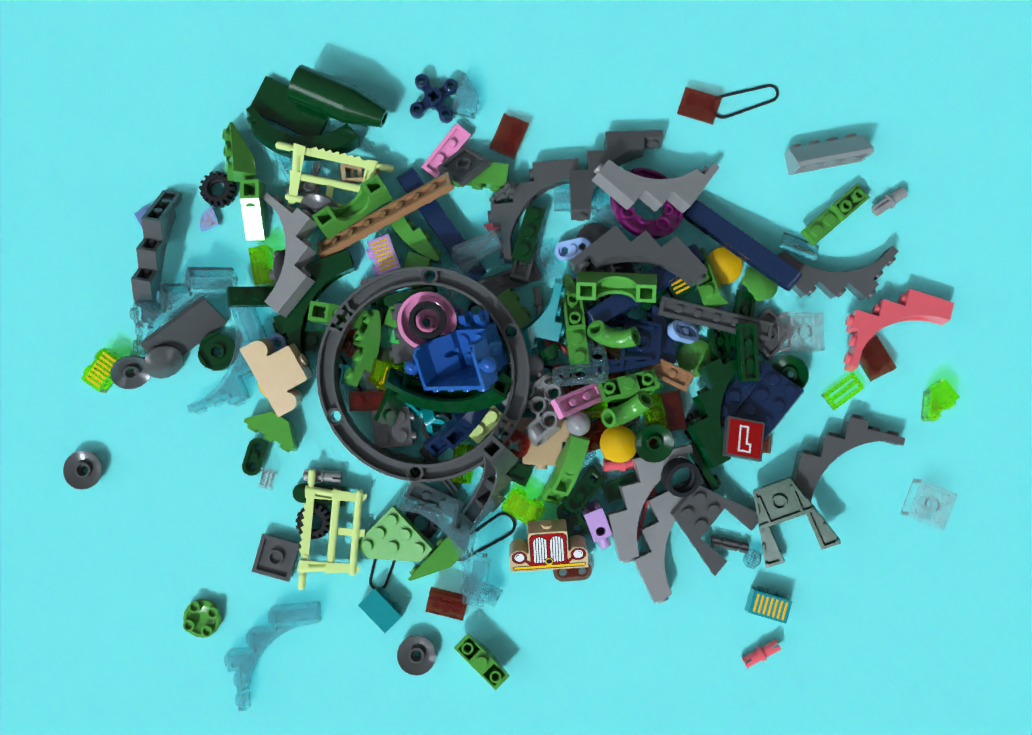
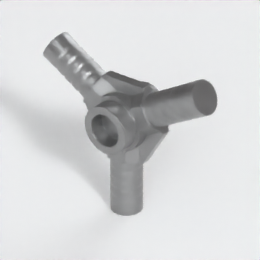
(307, 187)

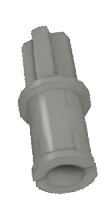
(889, 201)
(325, 476)

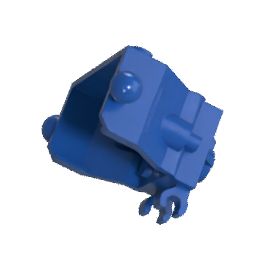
(461, 359)

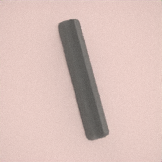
(451, 486)

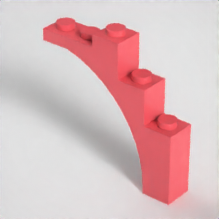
(910, 307)

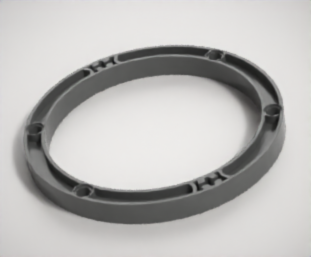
(329, 361)

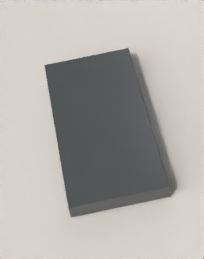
(187, 327)

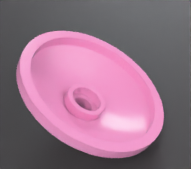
(431, 316)

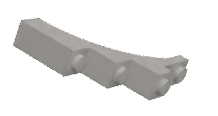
(294, 278)

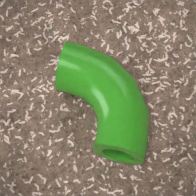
(613, 337)
(627, 411)

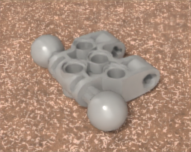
(542, 389)

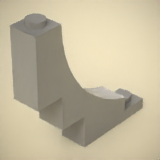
(628, 187)
(625, 521)
(655, 534)

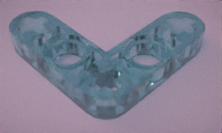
(591, 369)

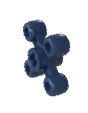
(430, 92)

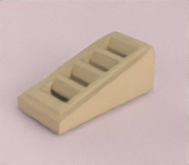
(346, 167)

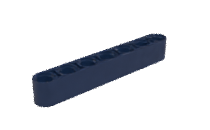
(437, 218)
(742, 245)
(620, 304)

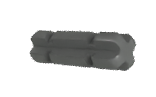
(502, 193)
(729, 544)

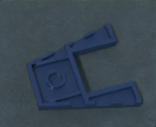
(645, 354)

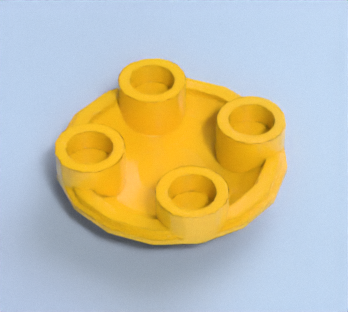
(726, 265)
(618, 444)

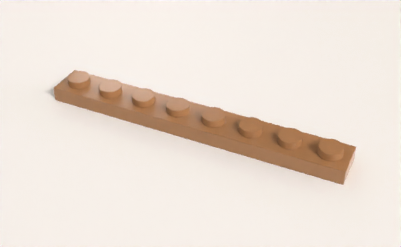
(386, 215)

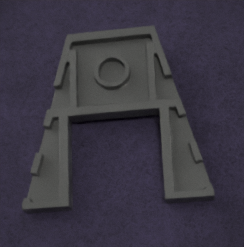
(697, 514)

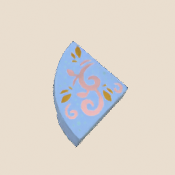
(209, 219)

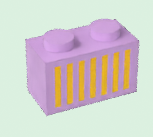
(383, 255)

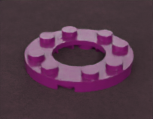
(636, 225)

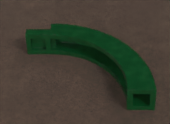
(341, 140)
(412, 392)

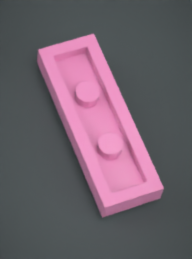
(449, 146)
(576, 400)

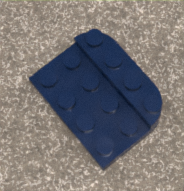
(761, 400)

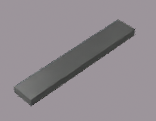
(711, 317)

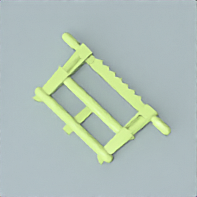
(297, 164)
(329, 566)

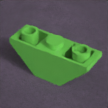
(625, 387)
(274, 429)
(482, 660)

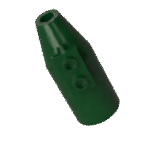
(335, 98)

